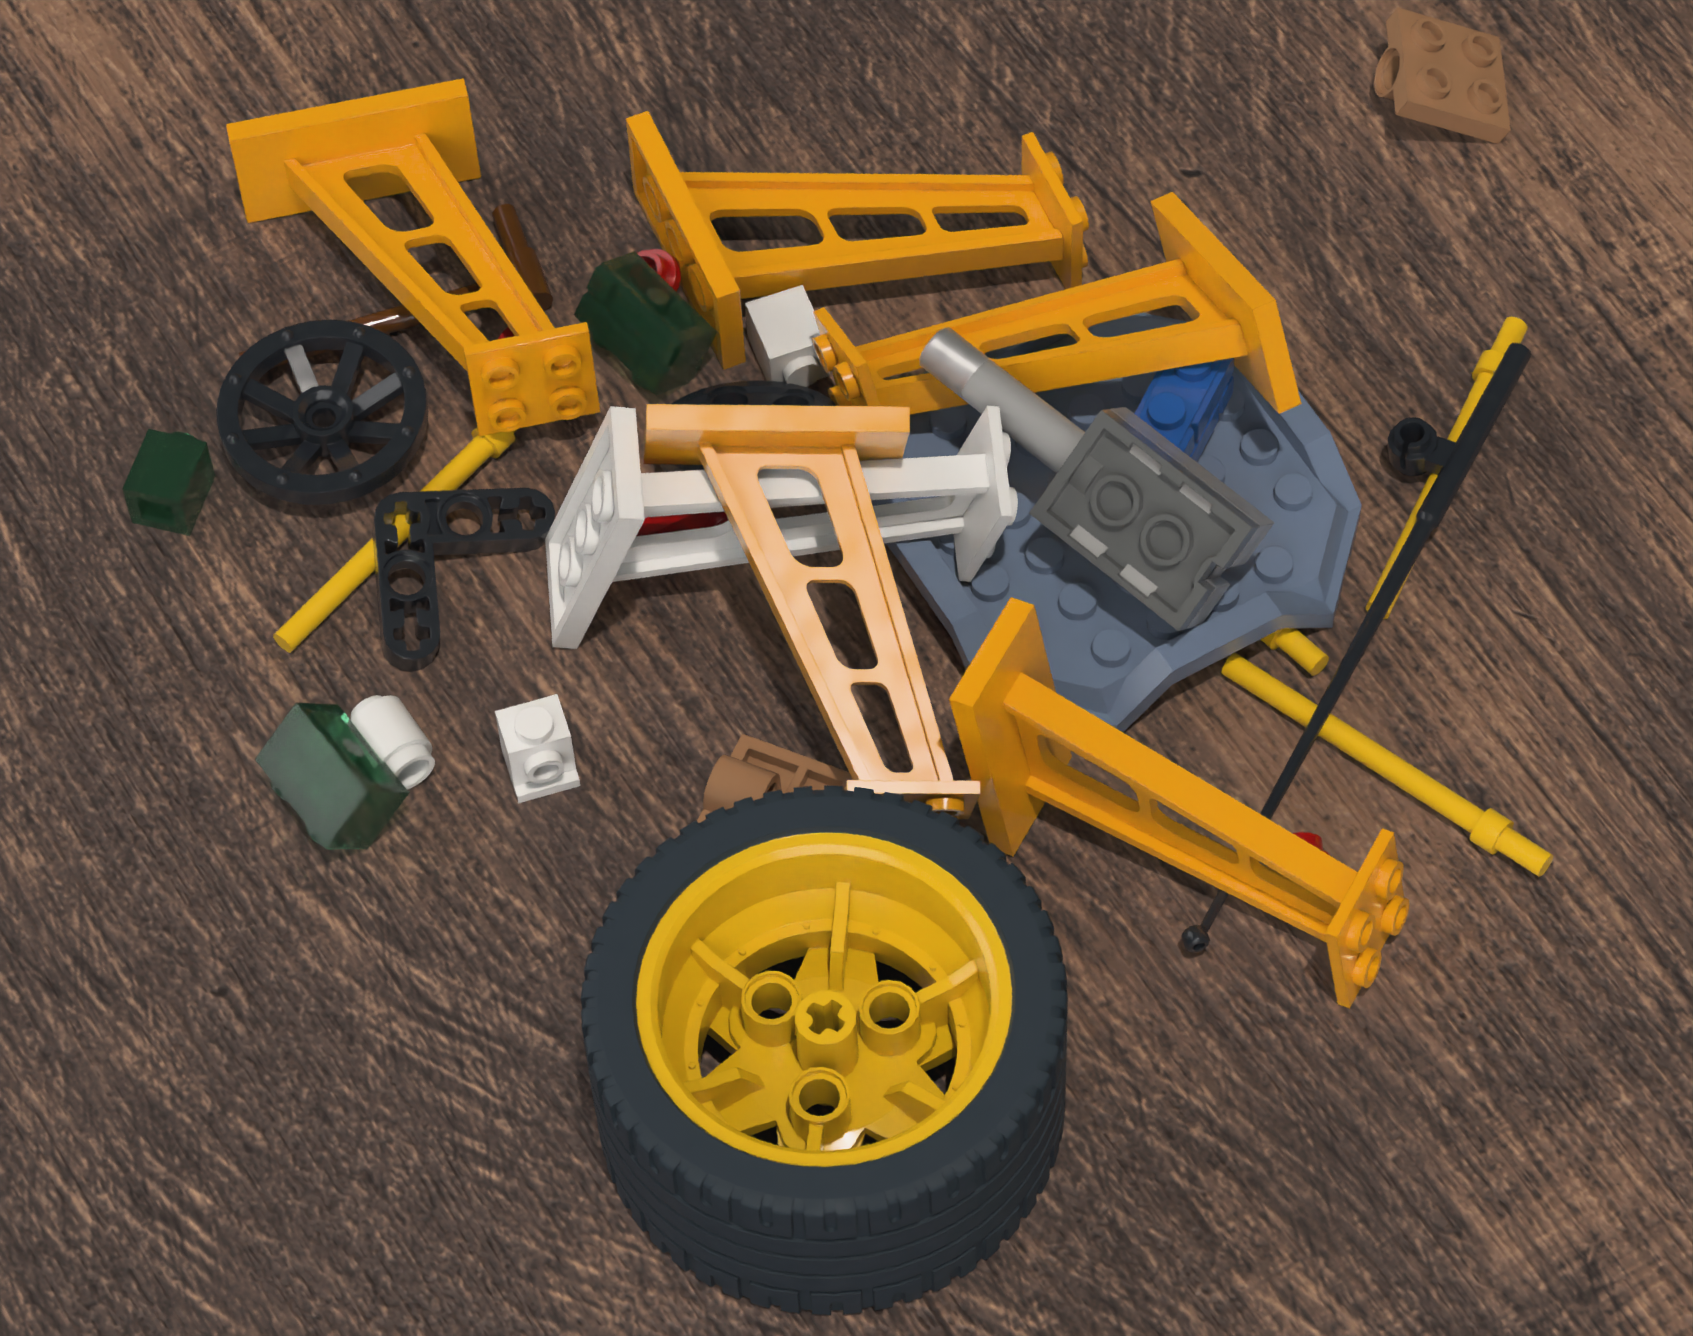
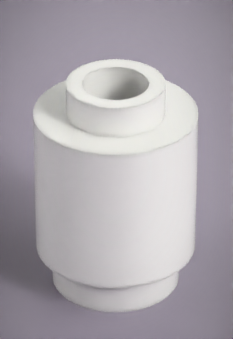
(395, 737)

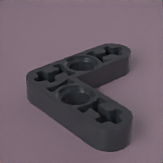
(433, 536)

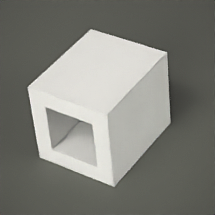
(782, 335)

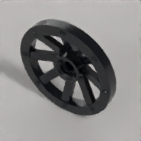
(322, 415)

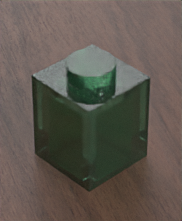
(169, 481)

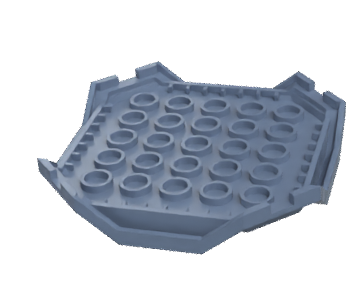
(1097, 636)

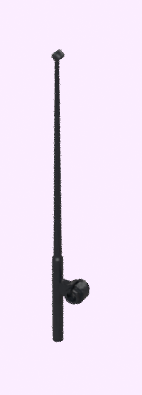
(1451, 464)

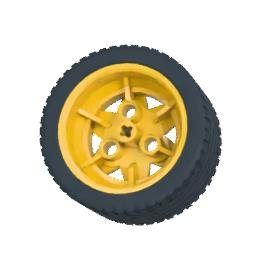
(844, 886)

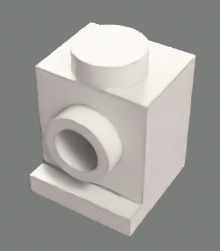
(537, 748)

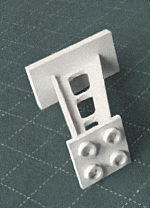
(610, 497)

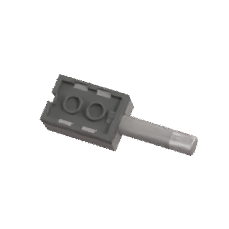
(1117, 490)

